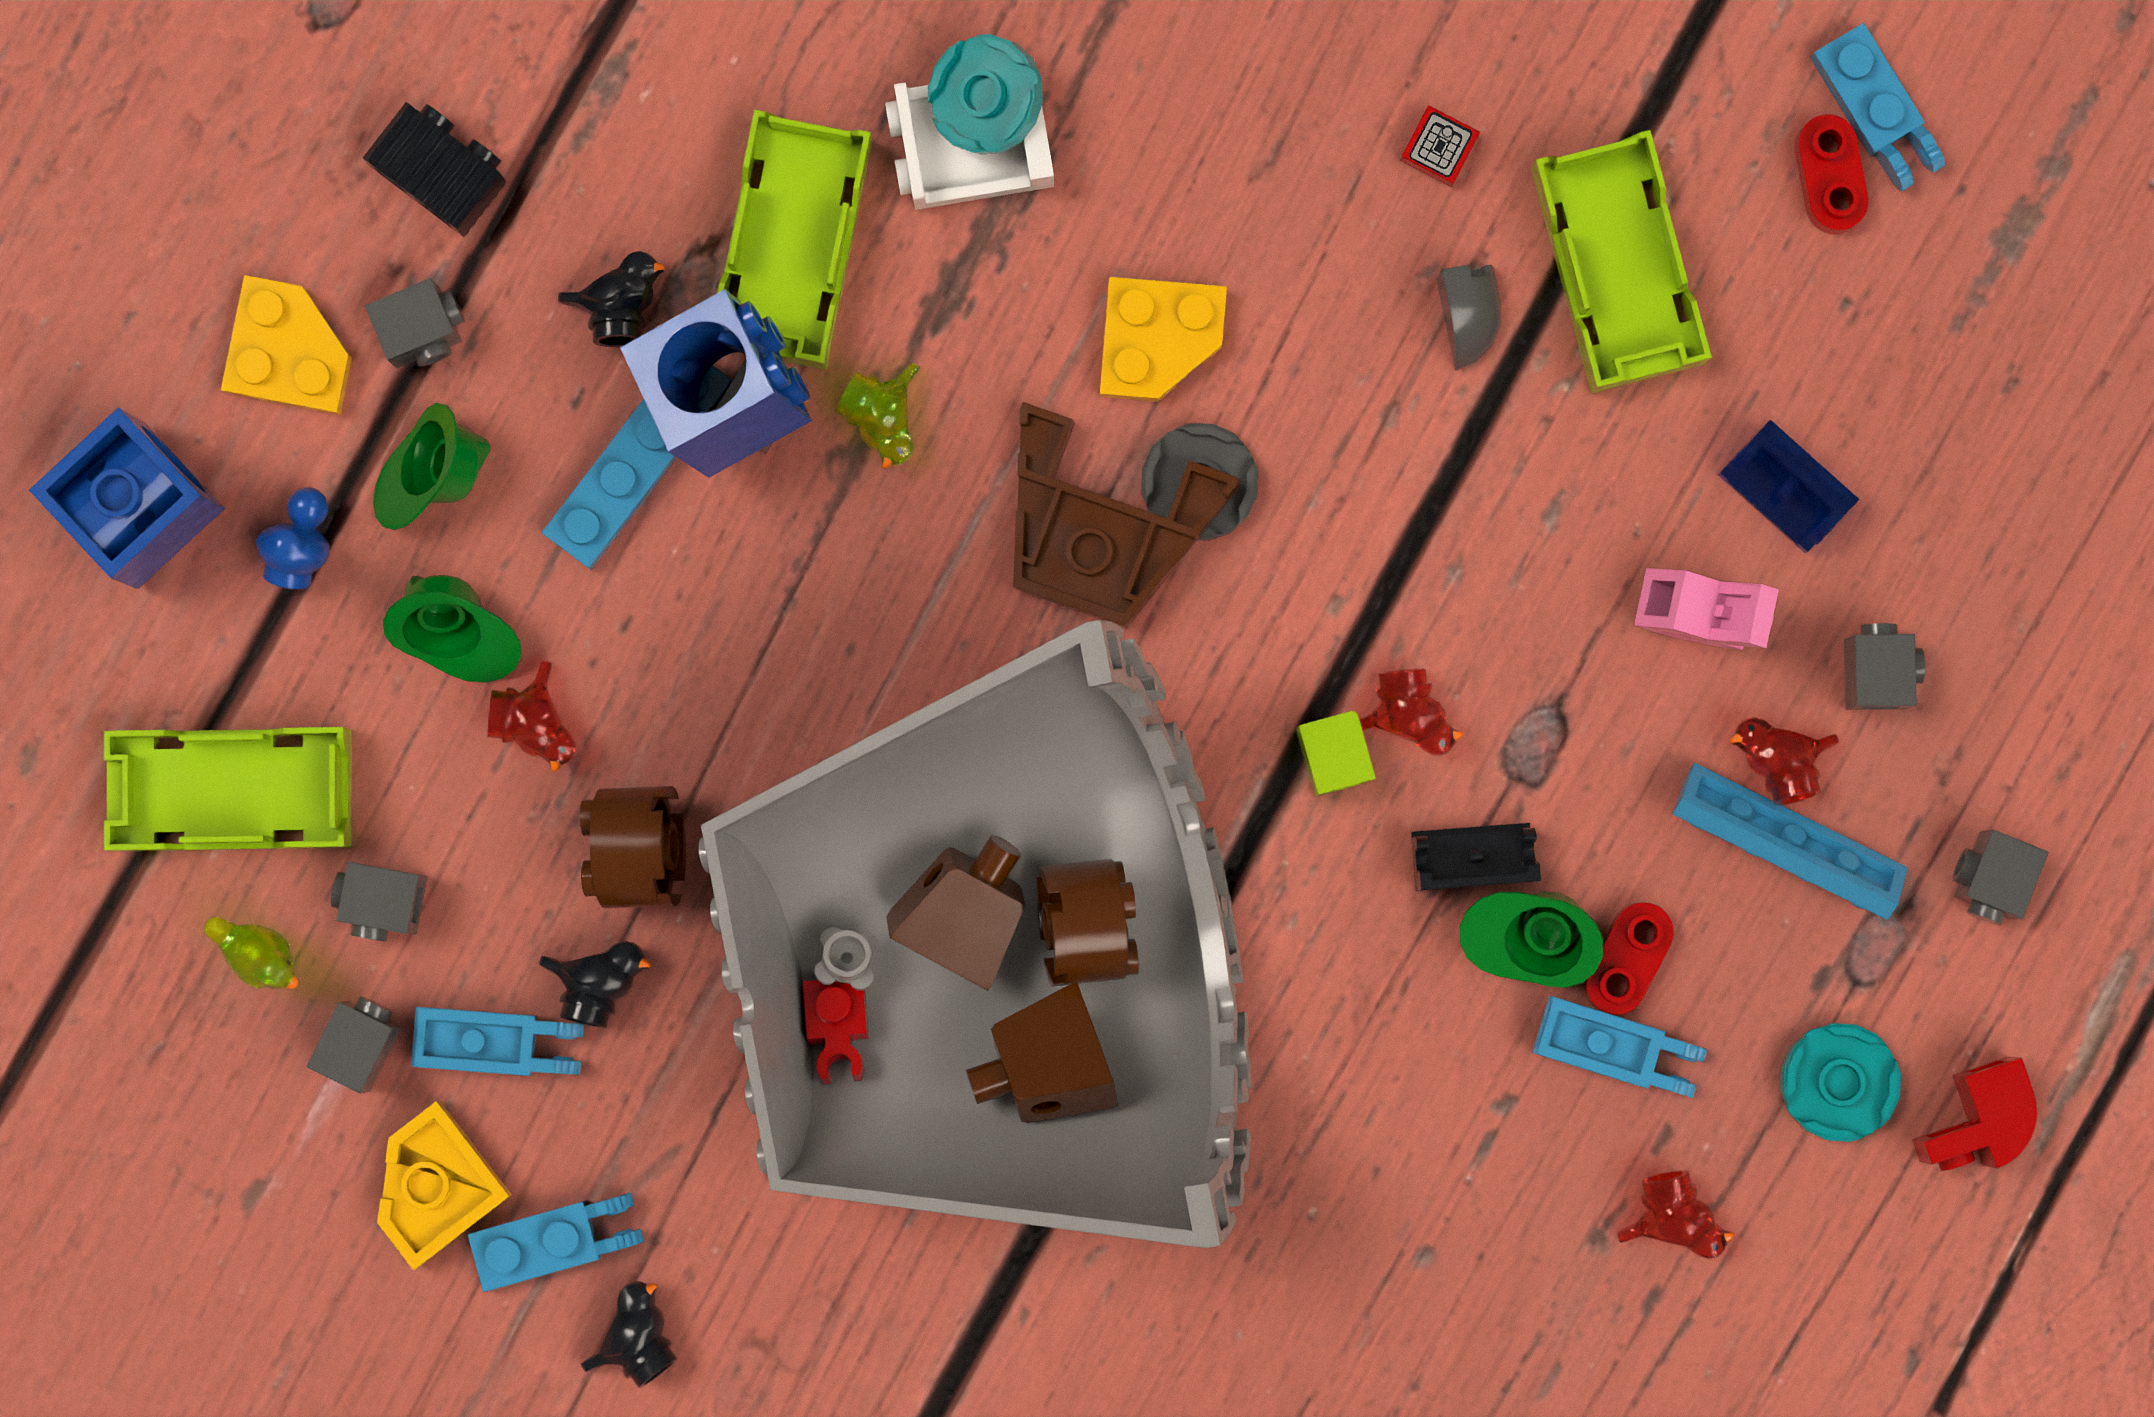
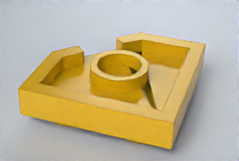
(1158, 335)
(285, 349)
(434, 1185)

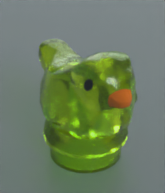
(881, 413)
(254, 953)

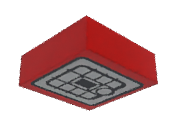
(1439, 146)

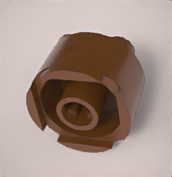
(633, 847)
(1085, 923)

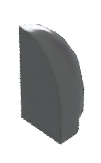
(1470, 311)

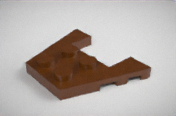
(1090, 547)

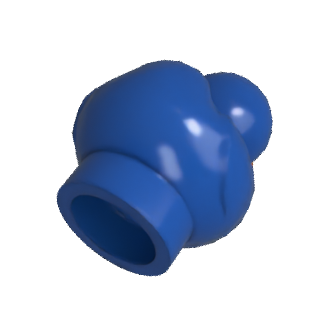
(296, 548)

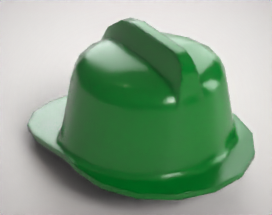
(429, 466)
(450, 630)
(1532, 938)

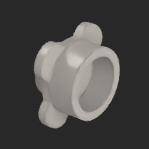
(859, 946)

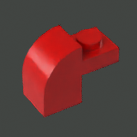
(1999, 1117)

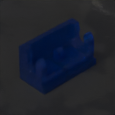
(1788, 486)

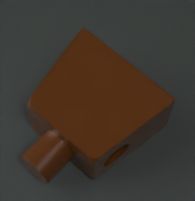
(962, 911)
(1047, 1061)

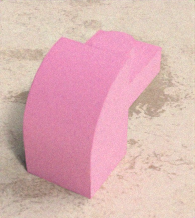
(1706, 609)

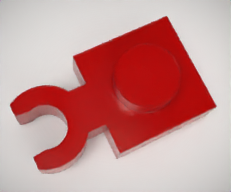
(835, 1018)

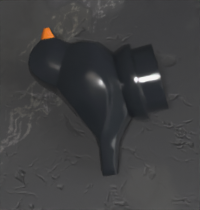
(618, 299)
(597, 981)
(635, 1337)

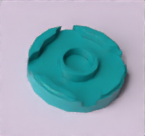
(985, 94)
(1840, 1082)

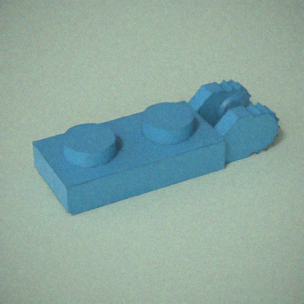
(1876, 103)
(488, 1042)
(1611, 1046)
(547, 1242)

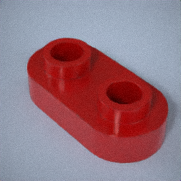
(1831, 172)
(1630, 958)

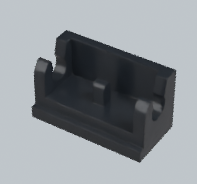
(1474, 856)

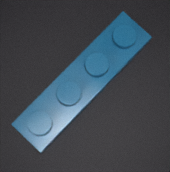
(621, 480)
(1790, 841)

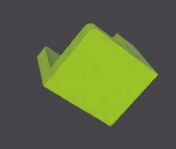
(1335, 753)

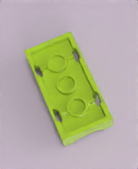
(793, 232)
(1620, 263)
(228, 789)

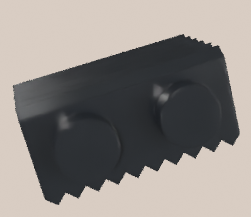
(436, 168)

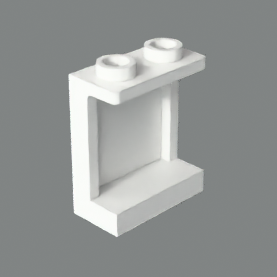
(950, 175)

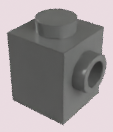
(416, 324)
(1882, 668)
(1998, 876)
(378, 900)
(355, 1044)

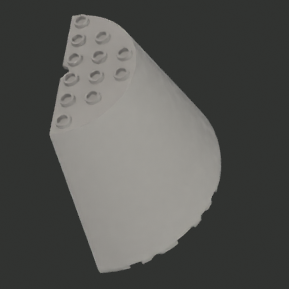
(1067, 769)

